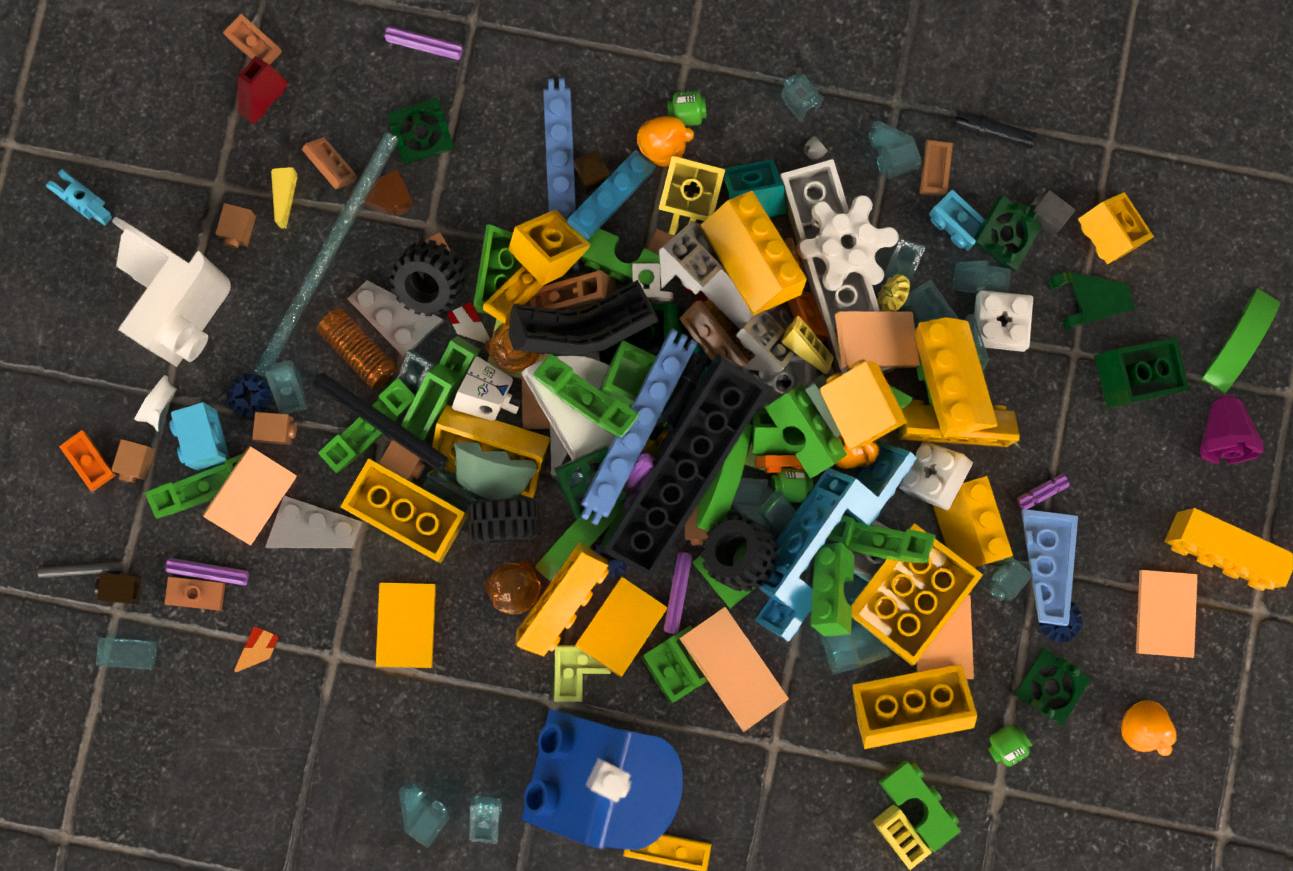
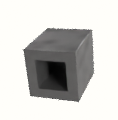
(1051, 212)

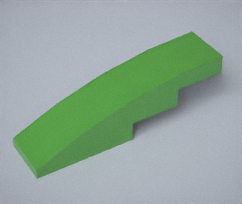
(721, 492)

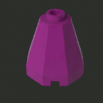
(1230, 433)

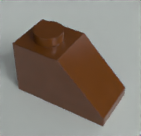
(388, 195)

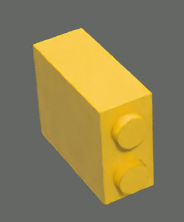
(862, 404)

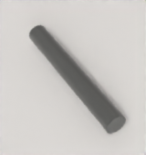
(80, 569)

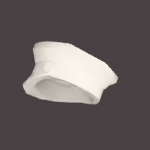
(157, 404)

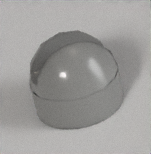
(814, 148)

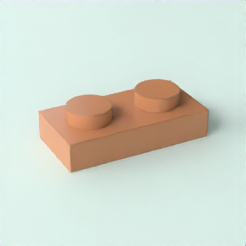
(251, 40)

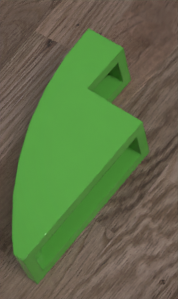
(439, 388)

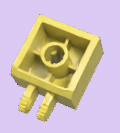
(676, 200)

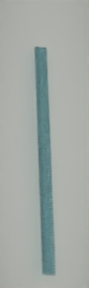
(326, 255)

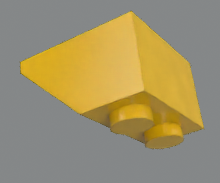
(1115, 228)
(547, 246)

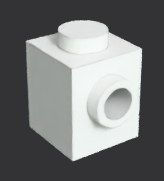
(609, 780)

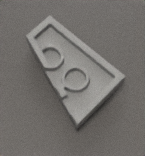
(394, 322)
(311, 527)

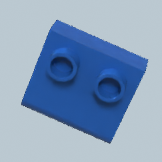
(566, 806)

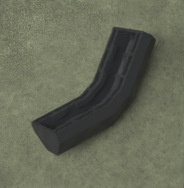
(582, 329)

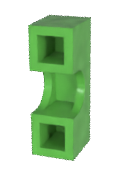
(602, 257)
(770, 440)
(821, 445)
(830, 610)
(936, 824)

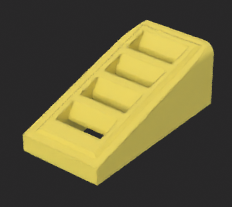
(283, 190)
(807, 345)
(890, 822)

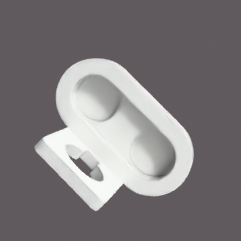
(653, 294)

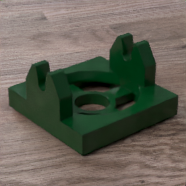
(431, 107)
(998, 251)
(564, 474)
(1079, 680)

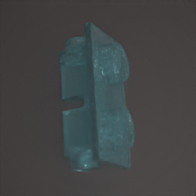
(442, 482)

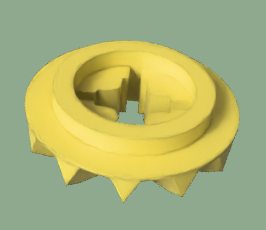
(896, 286)

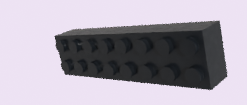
(685, 465)

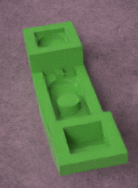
(1242, 341)
(584, 397)
(361, 435)
(190, 491)
(580, 531)
(882, 542)

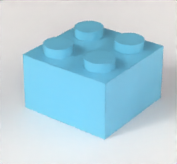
(199, 437)

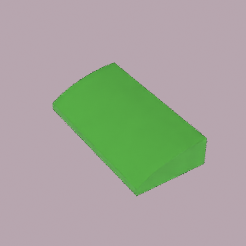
(628, 373)

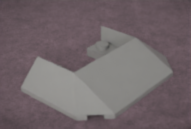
(699, 269)

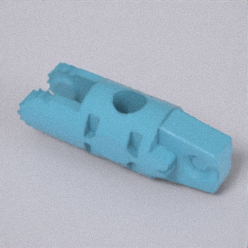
(88, 206)

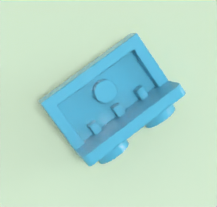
(957, 219)

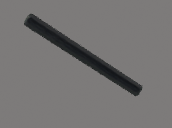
(380, 421)

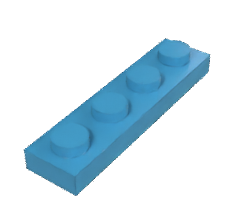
(611, 194)

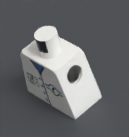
(485, 392)

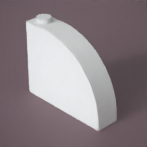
(573, 429)

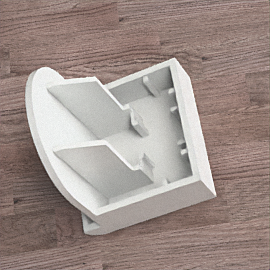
(177, 296)

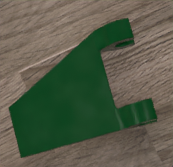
(1095, 297)

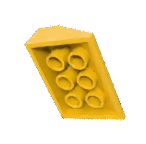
(913, 601)

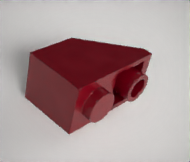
(258, 89)

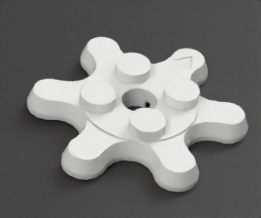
(842, 260)

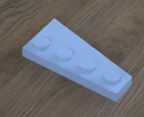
(1051, 560)

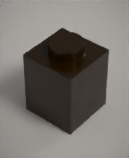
(591, 171)
(118, 588)

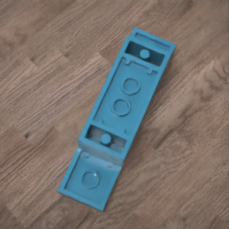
(814, 520)

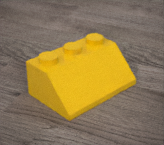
(974, 525)

